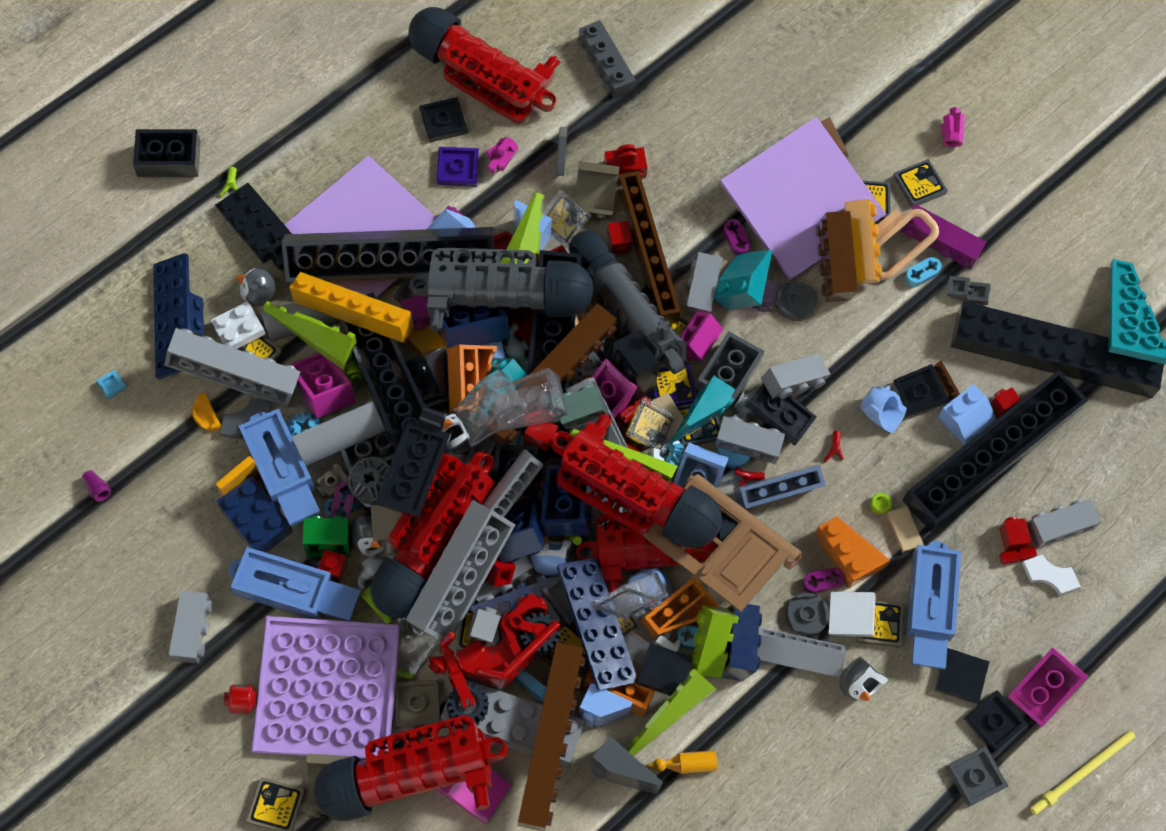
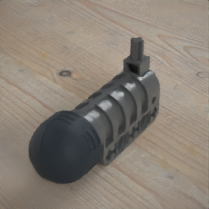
(559, 288)

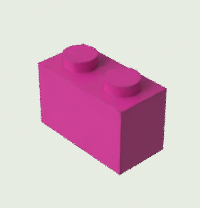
(700, 335)

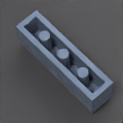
(779, 486)

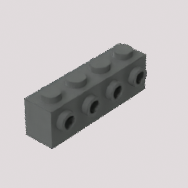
(606, 59)

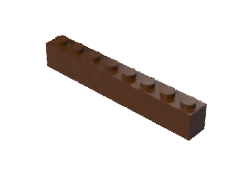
(648, 246)
(572, 353)
(550, 737)

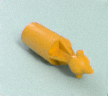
(687, 762)

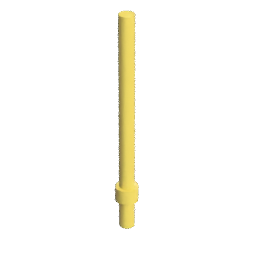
(1051, 797)

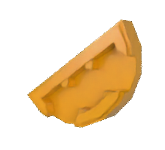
(204, 413)

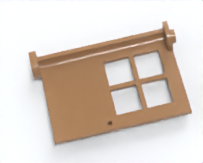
(742, 560)

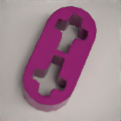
(733, 239)
(337, 500)
(822, 576)

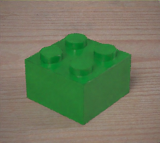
(326, 534)

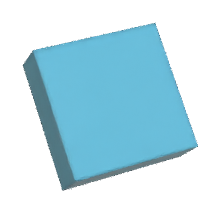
(111, 384)

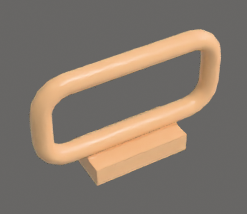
(893, 224)

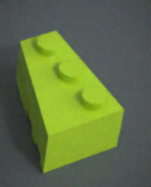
(712, 640)

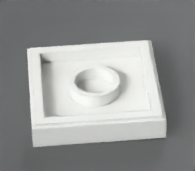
(852, 614)

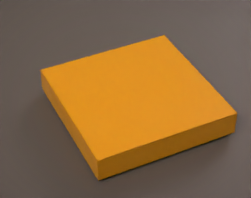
(238, 475)

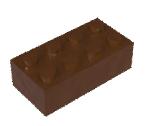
(837, 256)

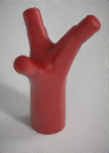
(835, 447)
(748, 476)

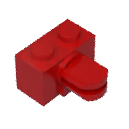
(628, 159)

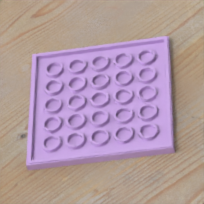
(791, 190)
(359, 203)
(325, 686)

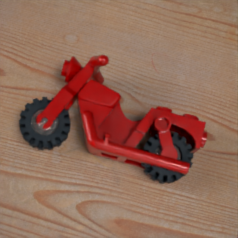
(498, 663)

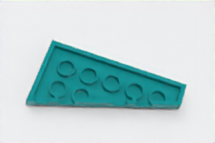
(1132, 321)

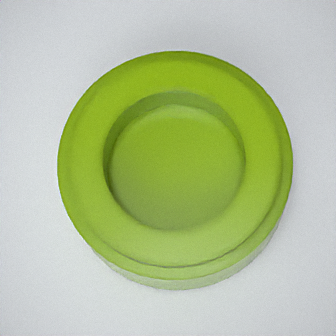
(880, 504)

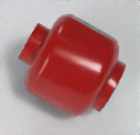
(240, 699)

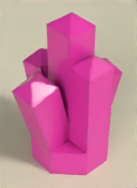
(953, 128)
(501, 154)

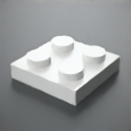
(238, 326)

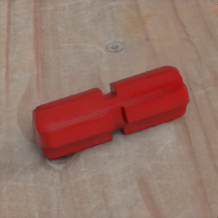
(628, 413)
(1014, 555)

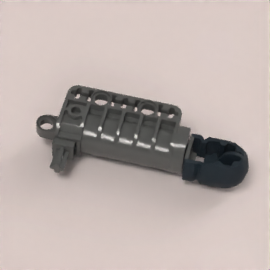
(623, 300)

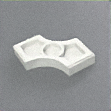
(1060, 579)

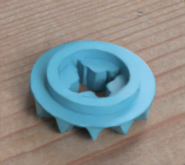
(302, 419)
(676, 455)

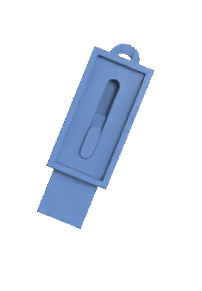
(280, 465)
(291, 586)
(933, 603)

